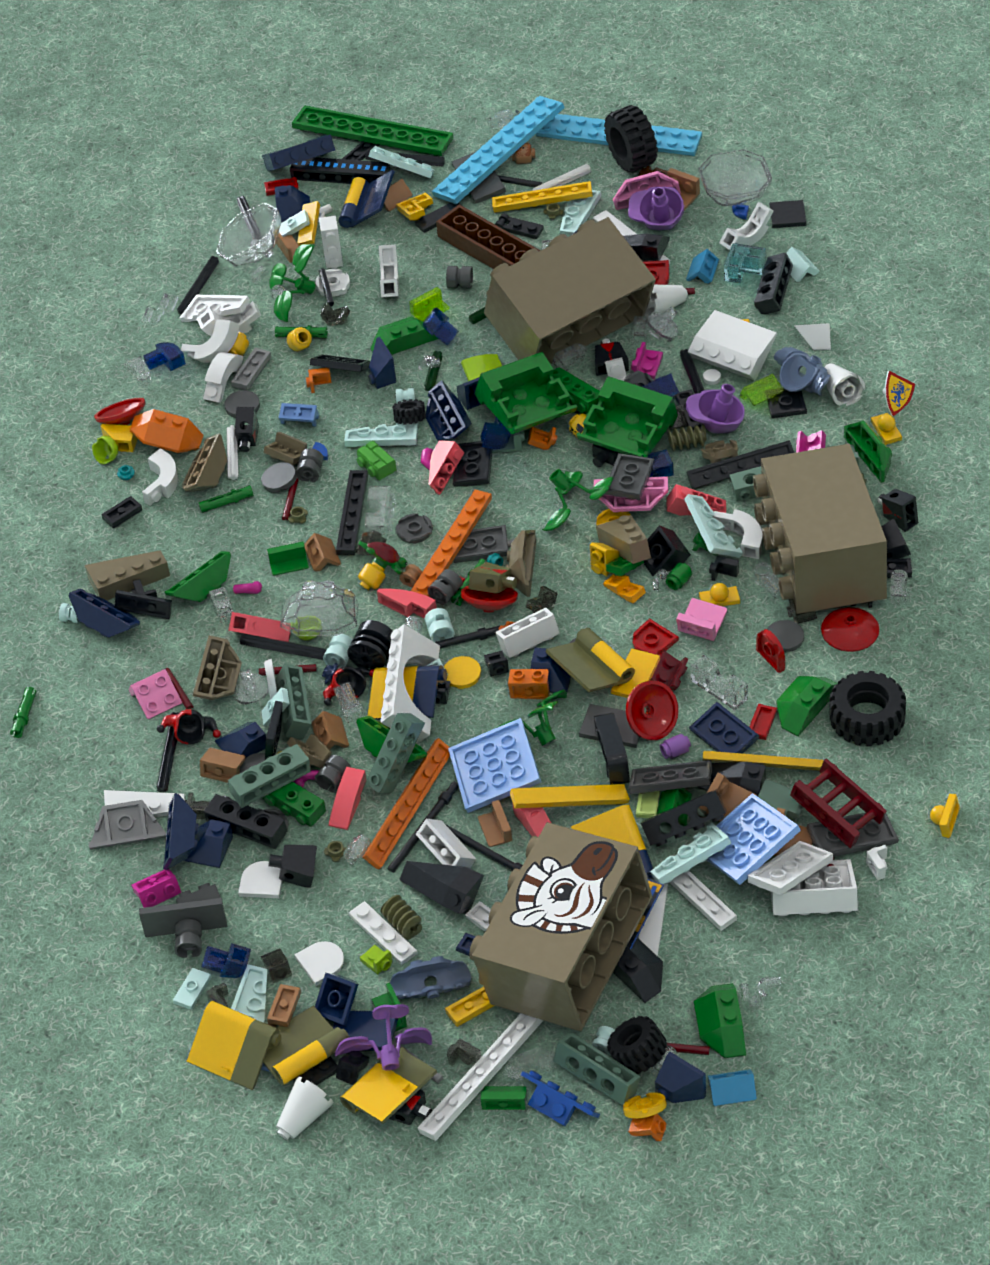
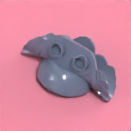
(790, 375)
(448, 974)

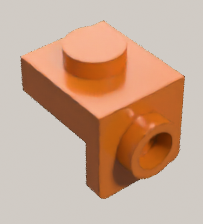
(318, 377)
(542, 438)
(651, 1125)

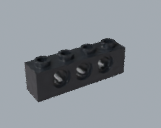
(773, 283)
(247, 821)
(652, 825)

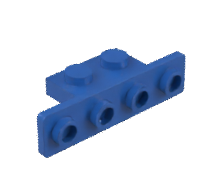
(553, 1102)

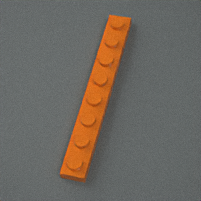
(453, 540)
(407, 804)

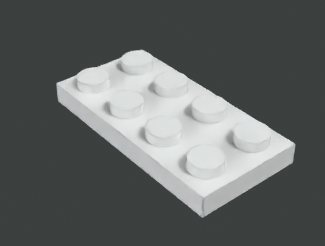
(790, 868)

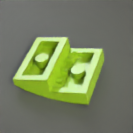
(479, 364)

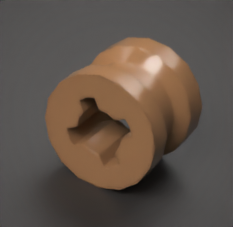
(410, 575)

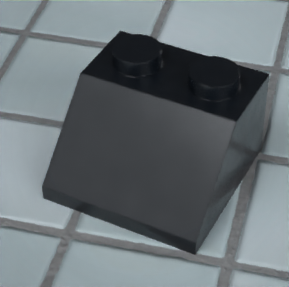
(665, 550)

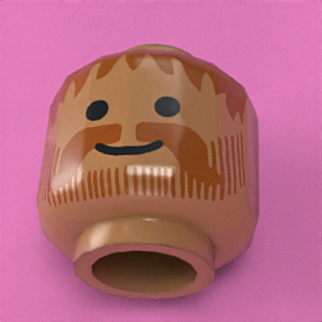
(524, 154)

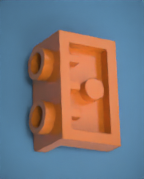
(528, 683)

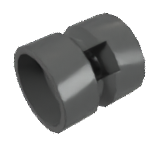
(458, 276)
(309, 465)
(445, 586)
(331, 773)
(188, 937)

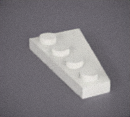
(220, 304)
(156, 802)

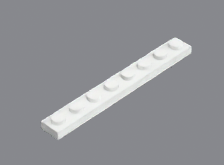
(478, 1076)

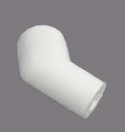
(324, 210)

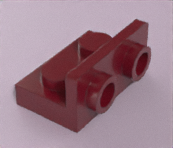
(669, 670)

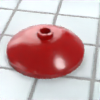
(120, 412)
(489, 601)
(850, 629)
(660, 710)

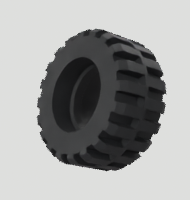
(630, 138)
(867, 689)

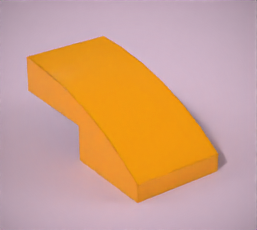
(624, 588)

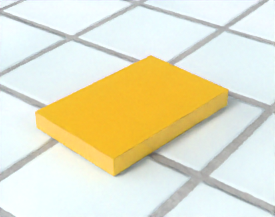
(643, 664)

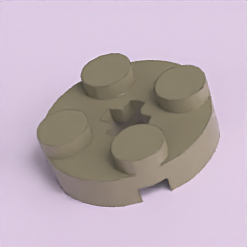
(719, 449)

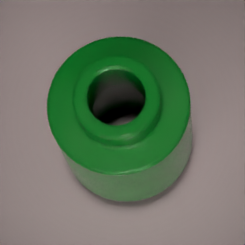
(678, 576)

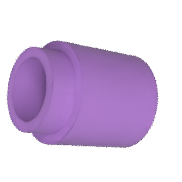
(675, 746)

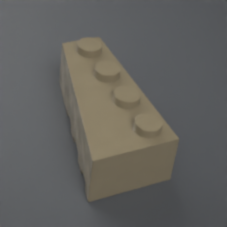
(120, 573)

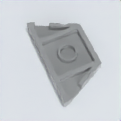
(125, 824)

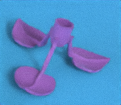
(389, 1054)

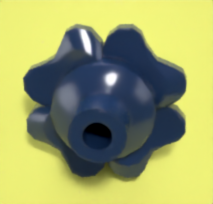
(329, 671)

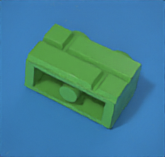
(375, 460)

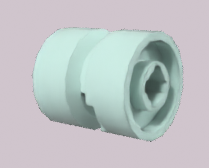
(439, 624)
(337, 651)

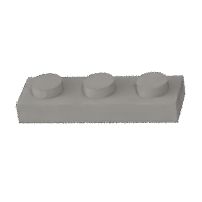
(251, 369)

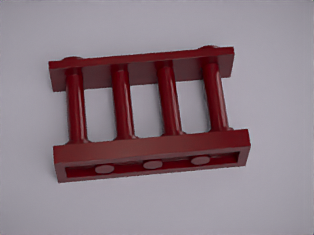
(827, 815)

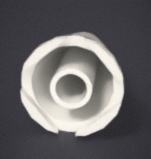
(665, 297)
(844, 385)
(302, 1108)

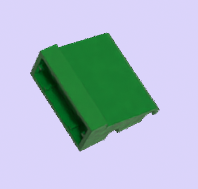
(524, 393)
(628, 418)

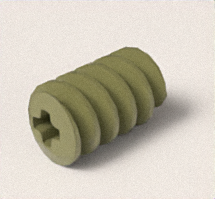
(687, 437)
(402, 917)

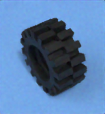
(409, 411)

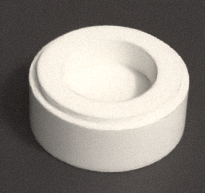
(712, 377)

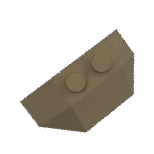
(206, 466)
(522, 560)
(217, 670)

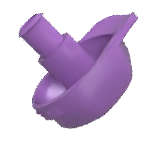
(657, 207)
(716, 409)

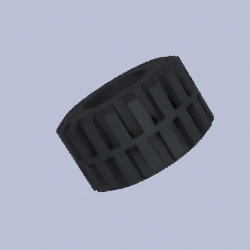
(637, 1044)

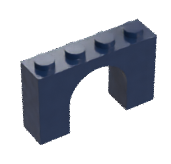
(298, 153)

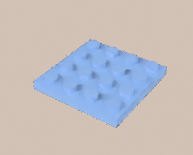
(494, 765)
(755, 836)

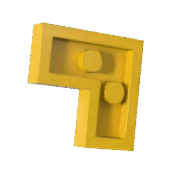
(414, 207)

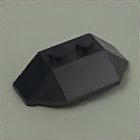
(640, 971)

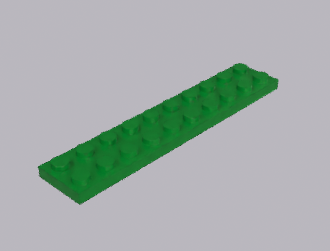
(372, 130)

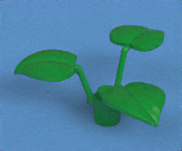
(304, 285)
(563, 485)
(543, 730)

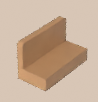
(397, 193)
(287, 245)
(321, 551)
(330, 730)
(220, 764)
(495, 826)
(283, 1006)

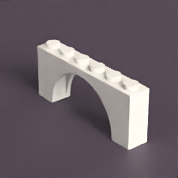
(406, 648)

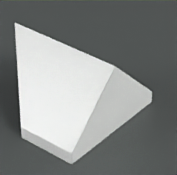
(816, 335)

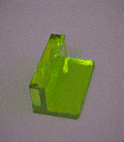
(425, 303)
(761, 390)

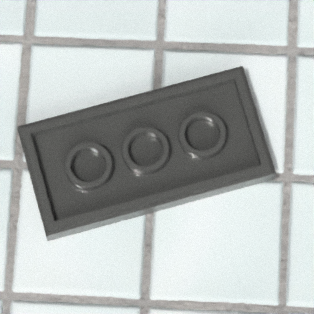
(487, 188)
(670, 777)
(870, 836)
(163, 918)

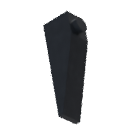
(744, 774)

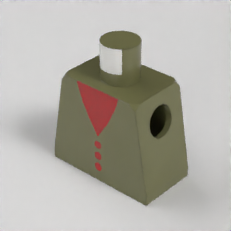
(491, 578)

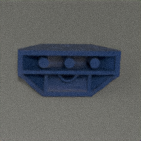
(445, 413)
(101, 614)
(180, 832)

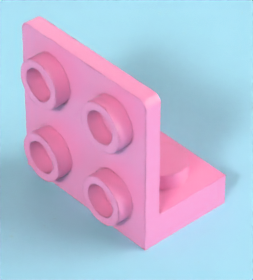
(701, 619)
(155, 694)

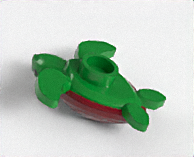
(385, 555)

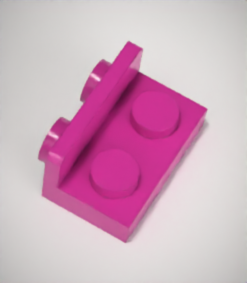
(647, 360)
(811, 442)
(156, 888)

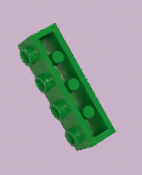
(580, 392)
(298, 803)

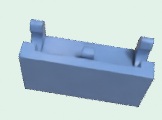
(298, 413)

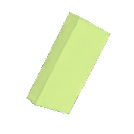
(647, 804)

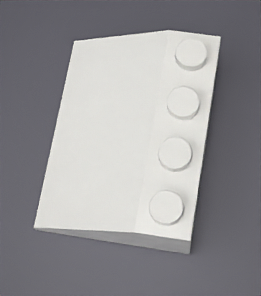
(732, 344)
(822, 892)

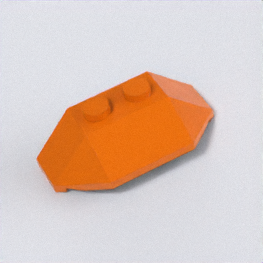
(166, 431)

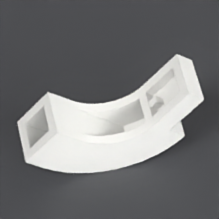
(751, 231)
(389, 271)
(244, 319)
(222, 340)
(218, 373)
(166, 484)
(746, 527)

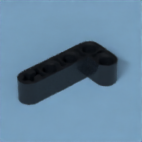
(612, 748)

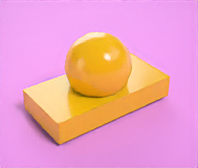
(886, 428)
(721, 595)
(946, 815)

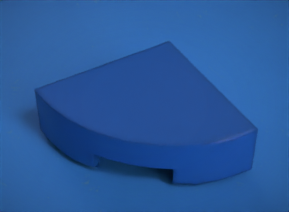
(741, 211)
(321, 448)

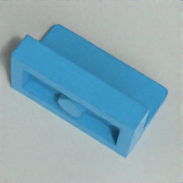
(703, 266)
(732, 1087)

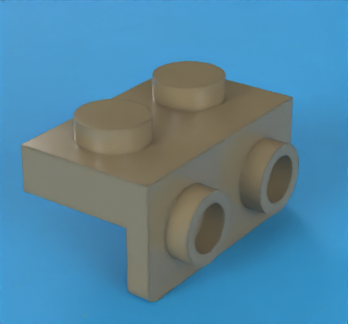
(285, 448)
(314, 750)

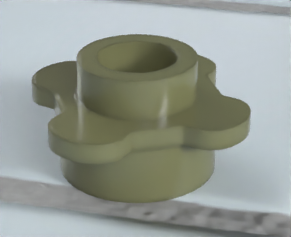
(553, 210)
(298, 515)
(332, 847)

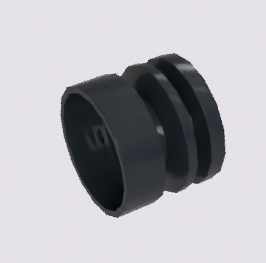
(370, 645)

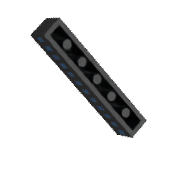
(337, 170)

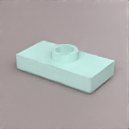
(294, 223)
(281, 695)
(192, 988)

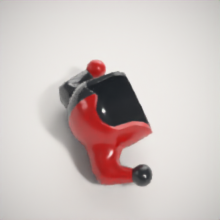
(345, 674)
(189, 726)

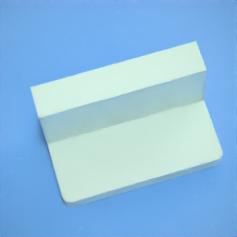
(801, 264)

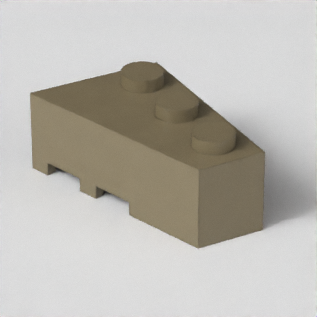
(625, 537)

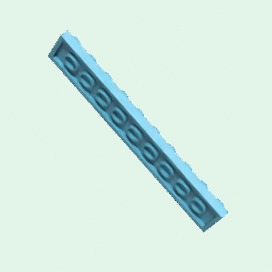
(592, 131)
(497, 149)

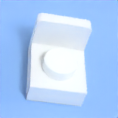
(616, 369)
(876, 861)

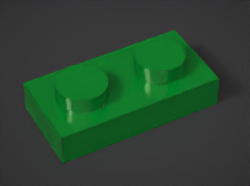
(621, 566)

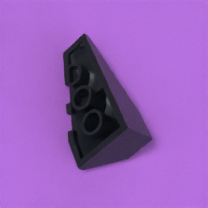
(648, 246)
(445, 884)

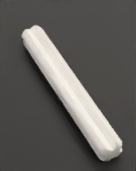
(565, 178)
(232, 453)

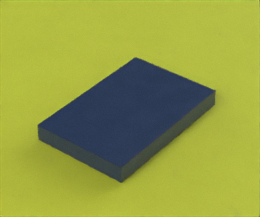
(724, 730)
(363, 1024)

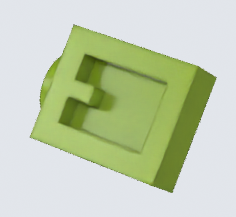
(377, 959)

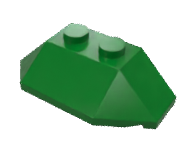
(403, 335)
(869, 448)
(203, 579)
(803, 702)
(374, 734)
(721, 1020)

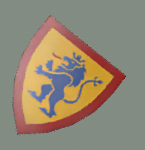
(897, 392)

